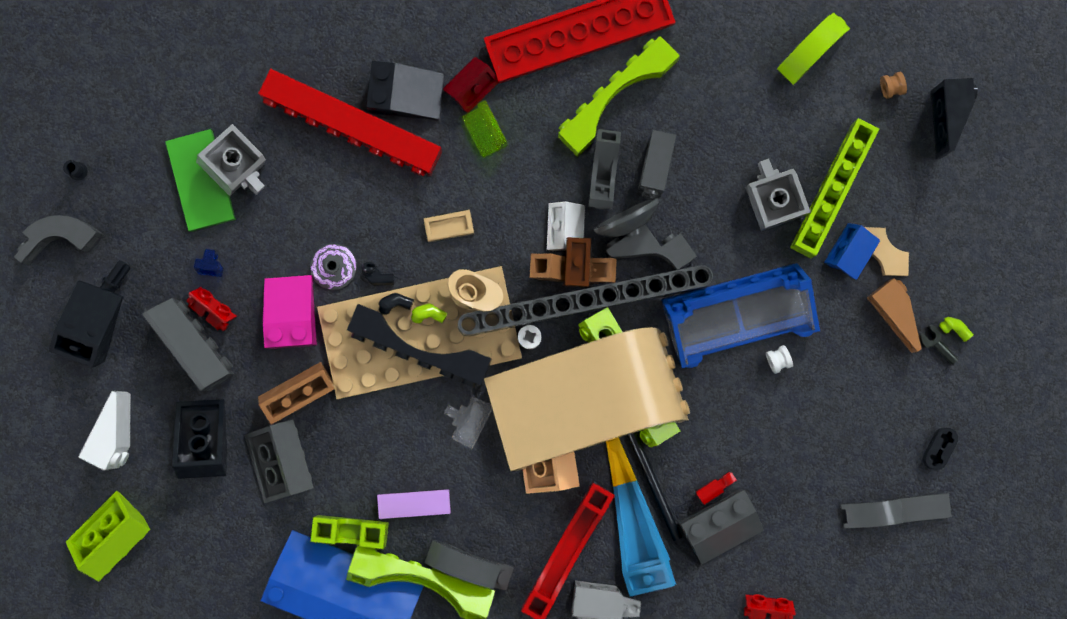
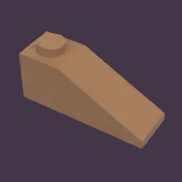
(896, 309)

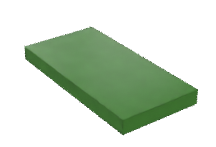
(201, 197)

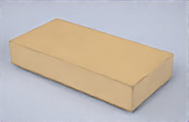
(448, 226)

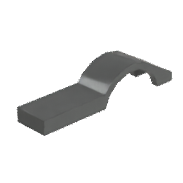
(897, 511)

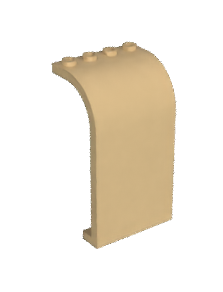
(586, 396)

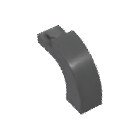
(604, 169)
(53, 228)
(468, 566)

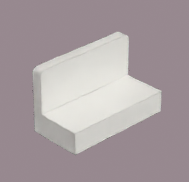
(564, 221)

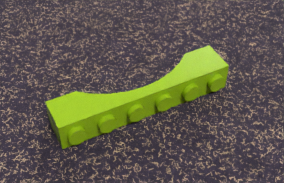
(652, 63)
(373, 568)

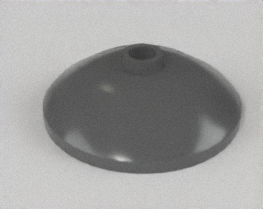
(629, 220)

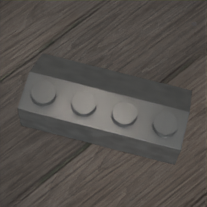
(189, 344)

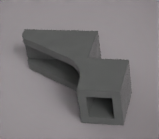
(674, 249)

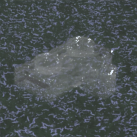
(469, 421)

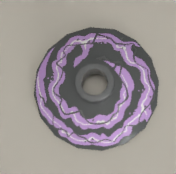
(341, 275)

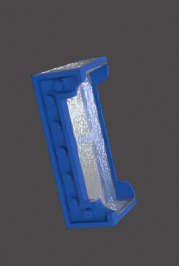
(741, 313)

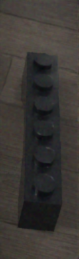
(373, 326)

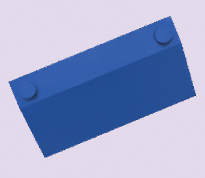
(313, 585)

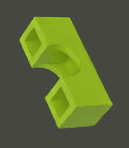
(348, 530)

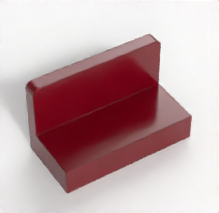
(471, 84)

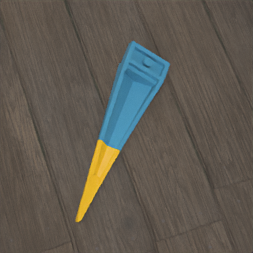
(641, 547)

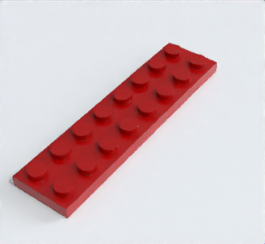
(574, 34)

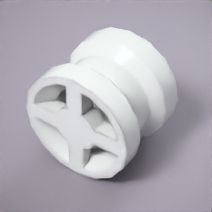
(531, 337)
(779, 359)

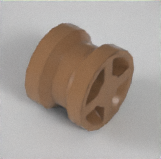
(893, 85)

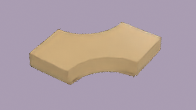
(892, 260)

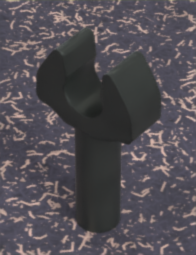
(938, 344)

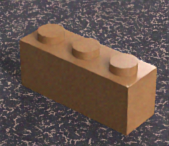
(295, 393)

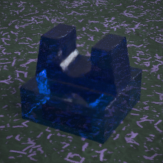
(209, 264)

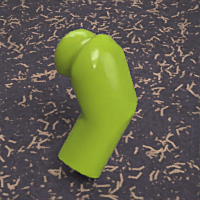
(428, 310)
(958, 326)

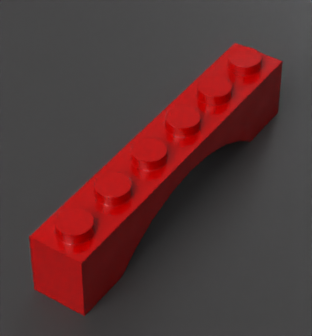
(567, 551)

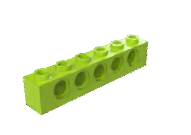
(834, 188)
(606, 323)

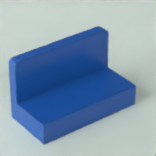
(852, 250)

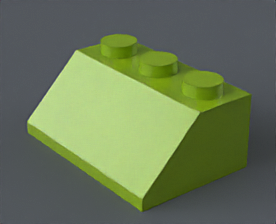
(107, 537)

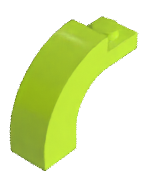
(813, 47)

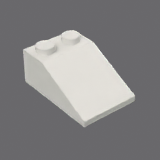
(110, 437)

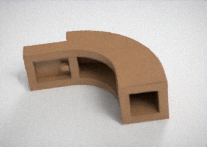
(552, 268)

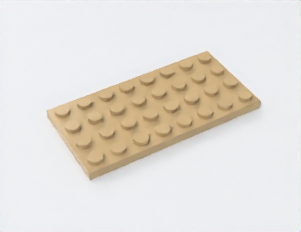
(364, 369)

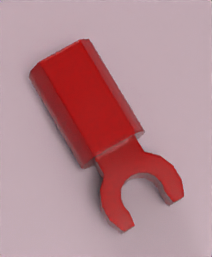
(715, 488)

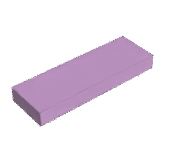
(414, 504)

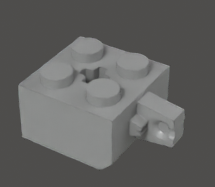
(232, 175)
(777, 184)
(602, 602)

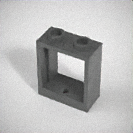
(656, 164)

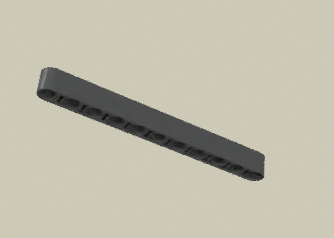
(595, 294)

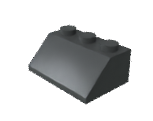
(279, 461)
(721, 526)

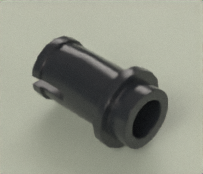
(76, 170)

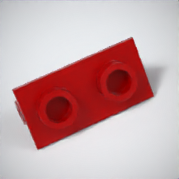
(203, 301)
(759, 606)

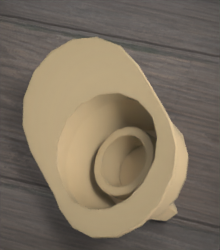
(474, 291)

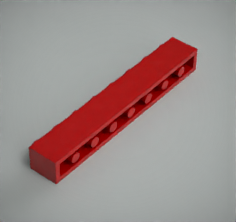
(350, 122)

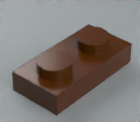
(577, 262)

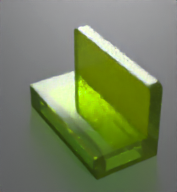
(484, 130)

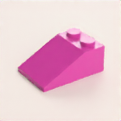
(289, 312)

